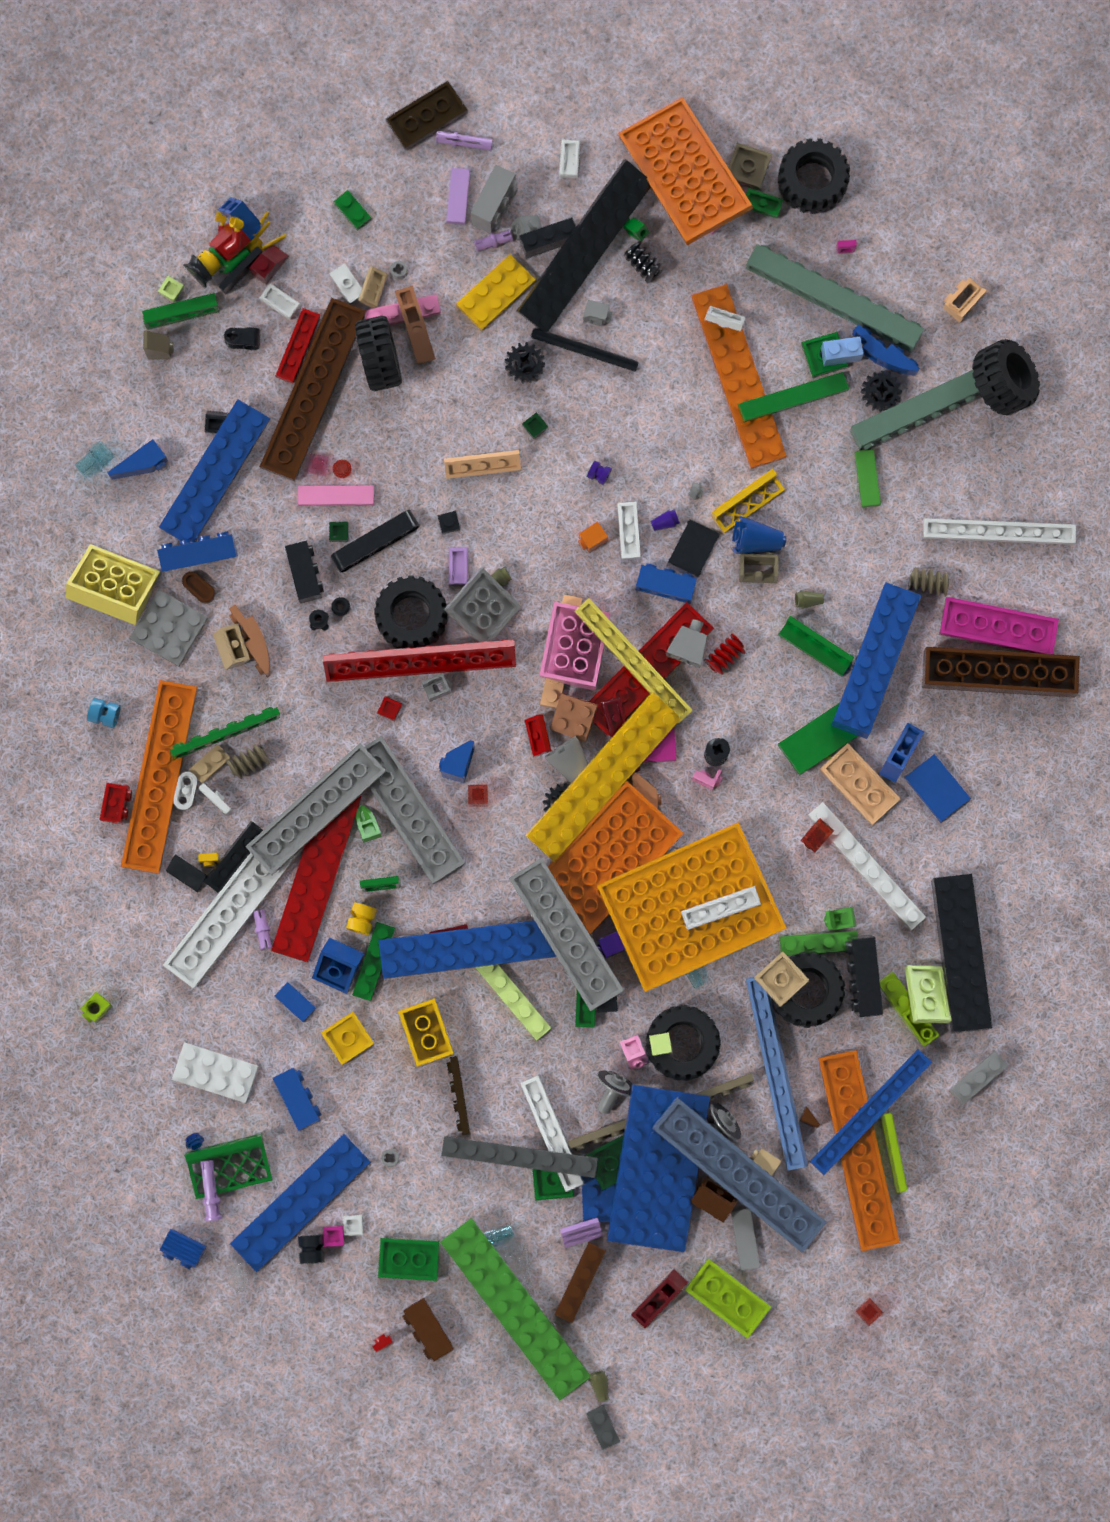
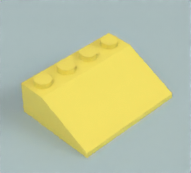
(112, 584)

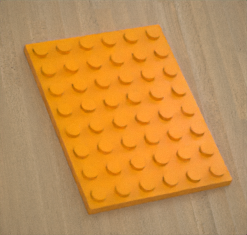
(650, 901)

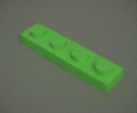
(815, 943)

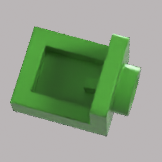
(840, 919)

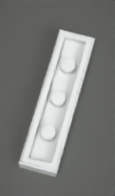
(720, 908)

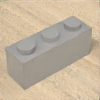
(978, 1078)

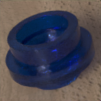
(194, 1141)

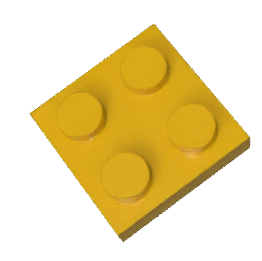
(347, 1038)

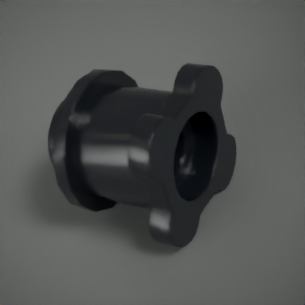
(314, 625)

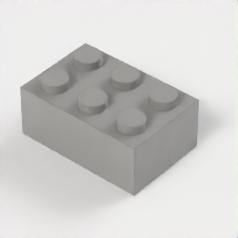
(494, 199)

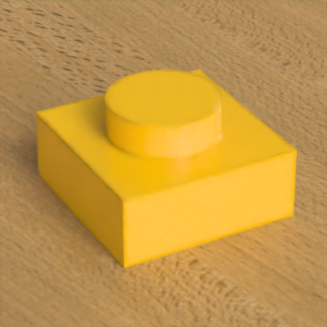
(208, 859)

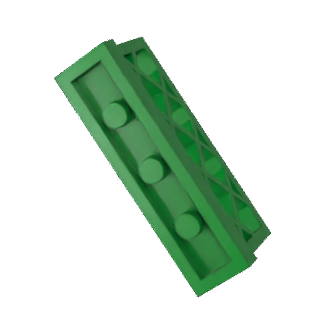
(229, 1148)

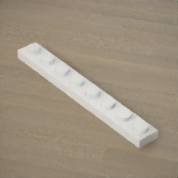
(999, 531)
(869, 868)

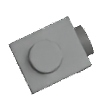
(525, 224)

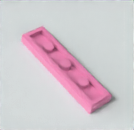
(335, 495)

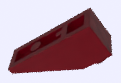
(659, 1298)

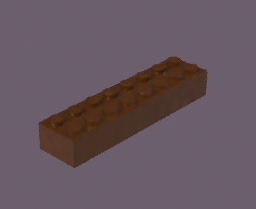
(1000, 672)

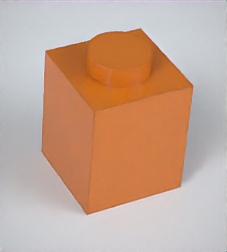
(592, 537)

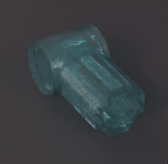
(98, 456)

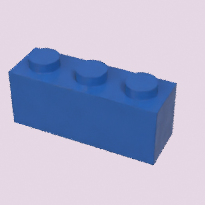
(666, 583)
(297, 1098)

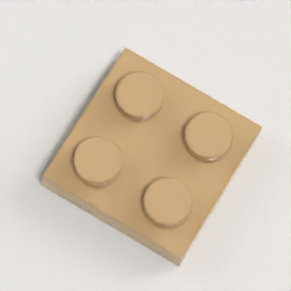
(781, 979)

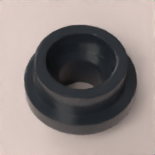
(340, 600)

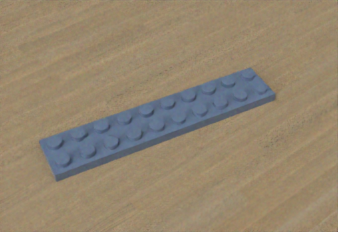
(739, 1175)

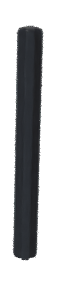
(584, 349)

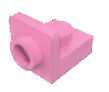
(704, 779)
(634, 1052)

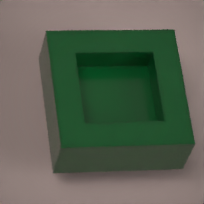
(535, 425)
(338, 532)

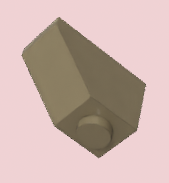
(157, 346)

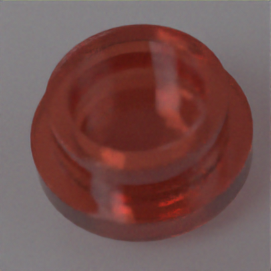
(342, 468)

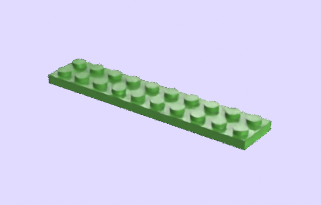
(515, 1309)

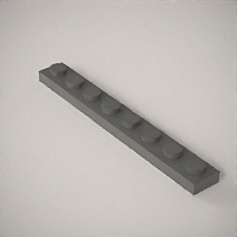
(520, 1157)

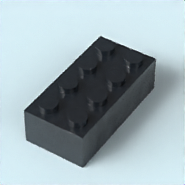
(865, 975)

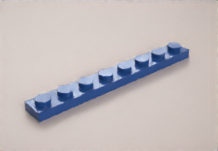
(870, 1112)

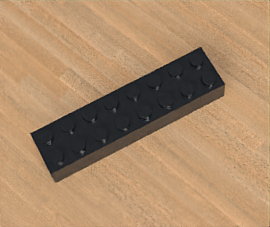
(961, 953)

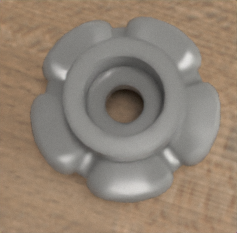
(696, 490)

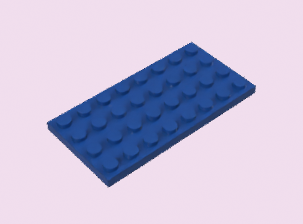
(653, 1176)

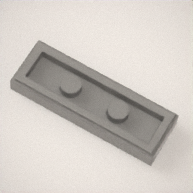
(745, 1239)

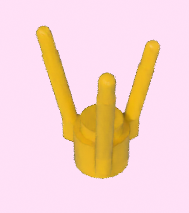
(257, 242)

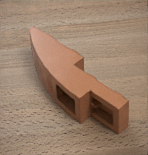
(415, 325)
(256, 645)

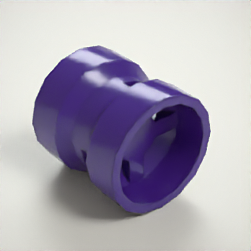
(599, 472)

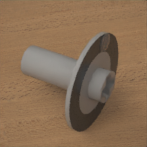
(615, 1085)
(725, 1121)

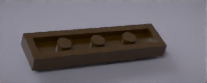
(457, 1088)

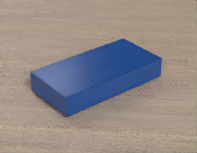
(295, 1002)

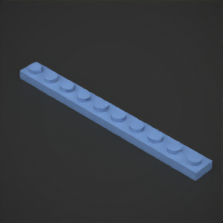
(777, 1076)

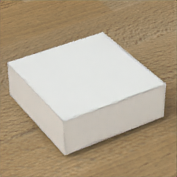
(353, 1225)

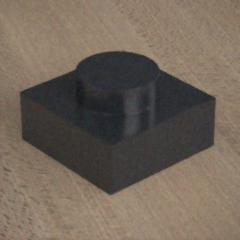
(448, 522)
(609, 1006)

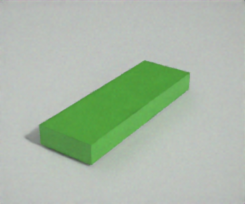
(867, 478)

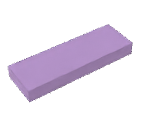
(458, 196)

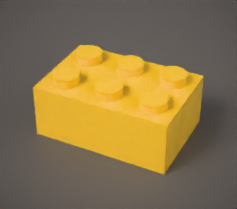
(426, 1033)

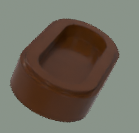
(198, 587)

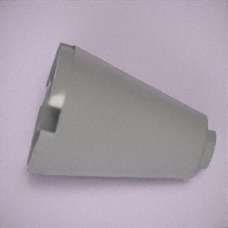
(568, 759)

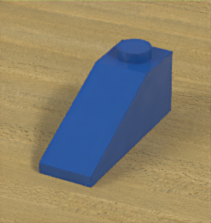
(143, 461)
(901, 752)

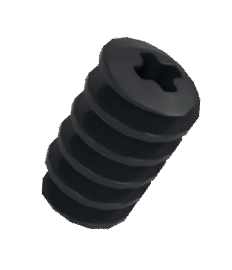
(643, 262)
(711, 747)

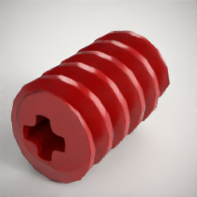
(725, 655)

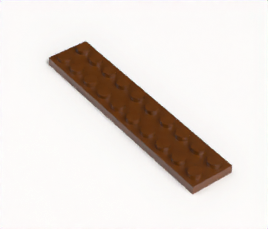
(312, 390)

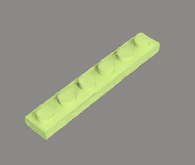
(515, 1000)

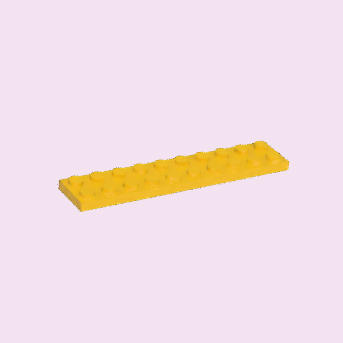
(603, 777)

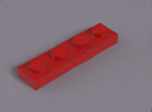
(297, 346)

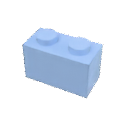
(842, 351)

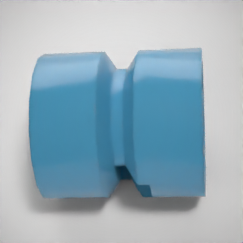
(97, 711)

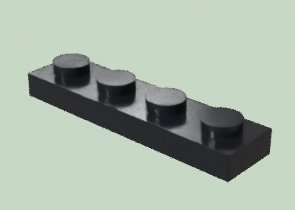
(232, 858)

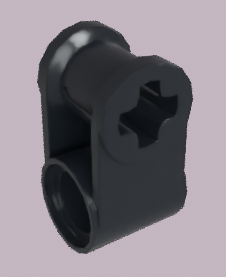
(245, 338)

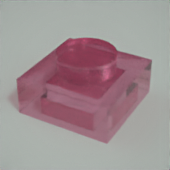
(317, 464)

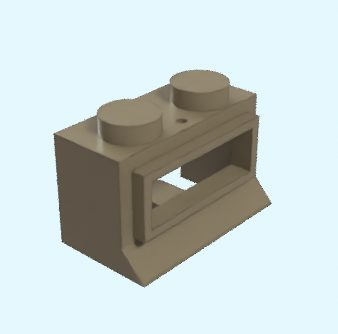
(758, 559)

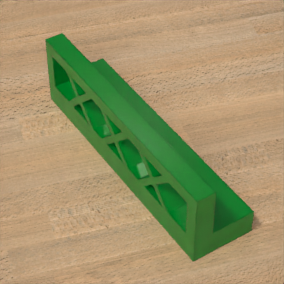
(180, 311)
(816, 646)

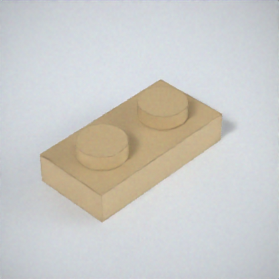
(209, 764)

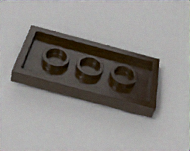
(426, 115)

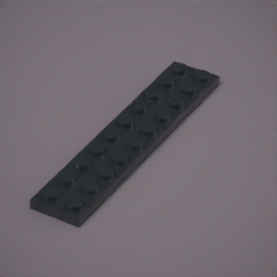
(584, 246)

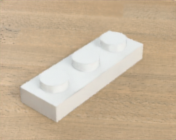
(628, 530)

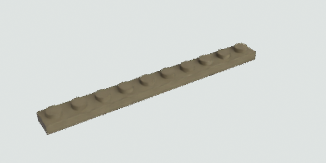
(616, 1129)

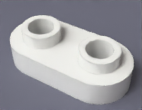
(185, 791)

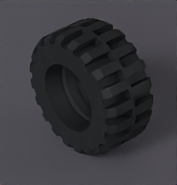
(818, 153)
(378, 353)
(1006, 377)
(404, 589)
(833, 996)
(709, 1042)

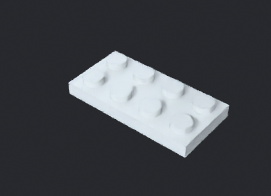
(215, 1072)

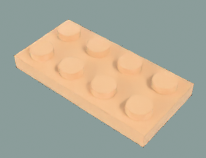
(859, 784)

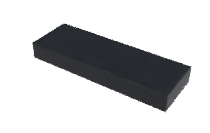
(240, 271)

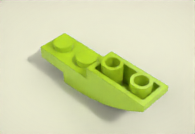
(899, 1000)

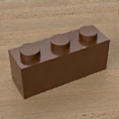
(427, 1330)

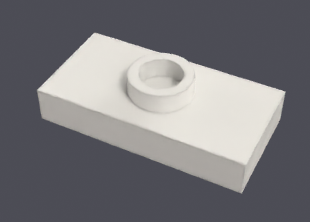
(569, 158)
(346, 283)
(280, 301)
(724, 318)
(216, 798)

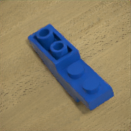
(890, 358)

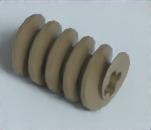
(930, 581)
(248, 761)

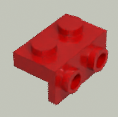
(115, 803)

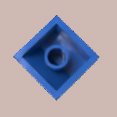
(457, 762)
(337, 965)

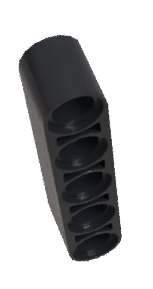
(375, 541)

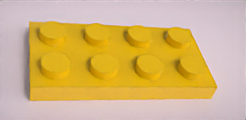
(496, 292)

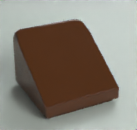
(808, 1118)

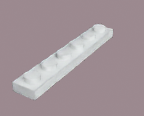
(549, 1126)

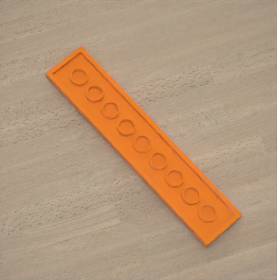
(738, 378)
(158, 777)
(862, 1162)

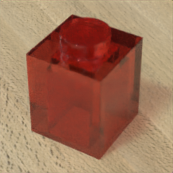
(478, 795)
(817, 835)
(868, 1311)

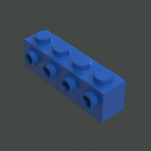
(197, 552)

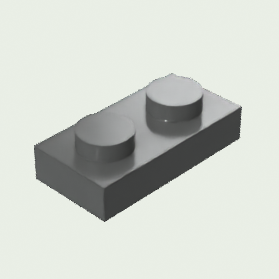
(603, 1427)

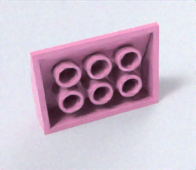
(571, 649)

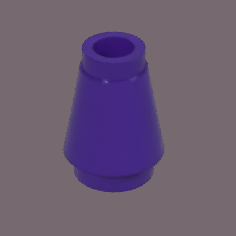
(666, 520)

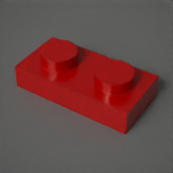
(538, 735)

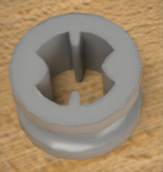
(403, 273)
(390, 1164)

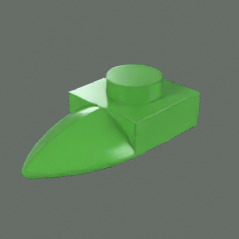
(367, 824)

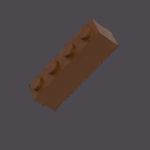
(580, 1282)

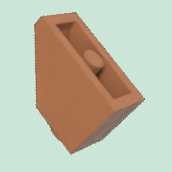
(646, 789)

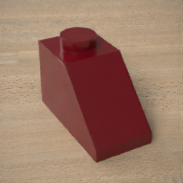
(268, 264)

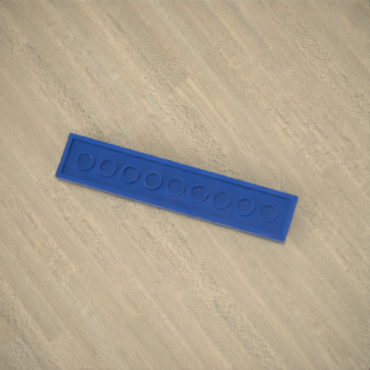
(463, 949)

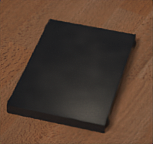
(693, 548)

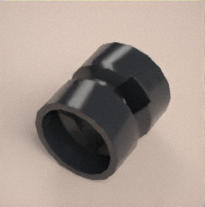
(311, 1249)

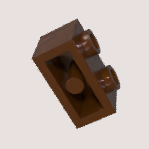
(714, 1199)

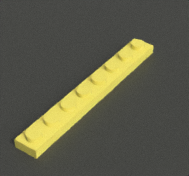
(630, 657)

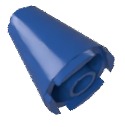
(756, 537)

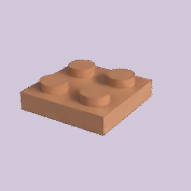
(574, 717)

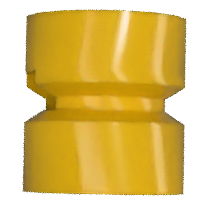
(361, 918)

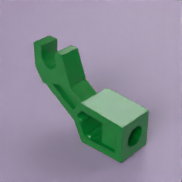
(636, 229)

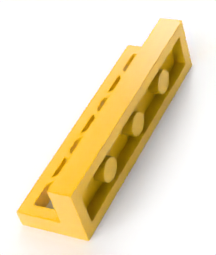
(739, 498)

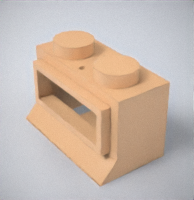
(959, 313)

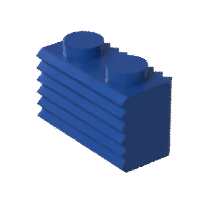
(182, 1248)

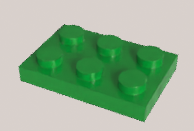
(408, 1259)

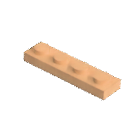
(482, 464)

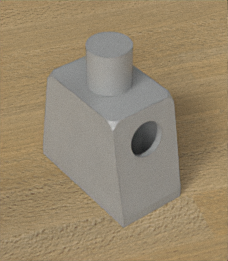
(688, 644)

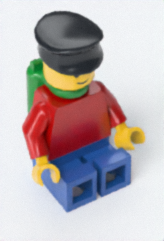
(228, 246)

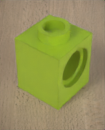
(98, 999)

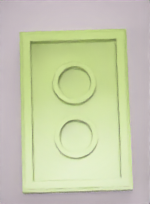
(927, 994)

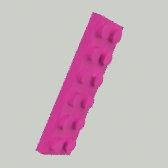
(998, 626)

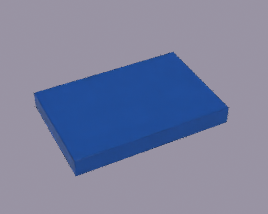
(937, 788)

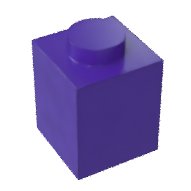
(610, 945)

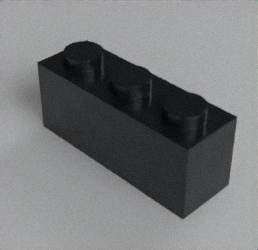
(546, 238)
(304, 571)

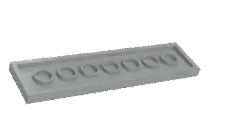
(316, 809)
(412, 816)
(566, 934)

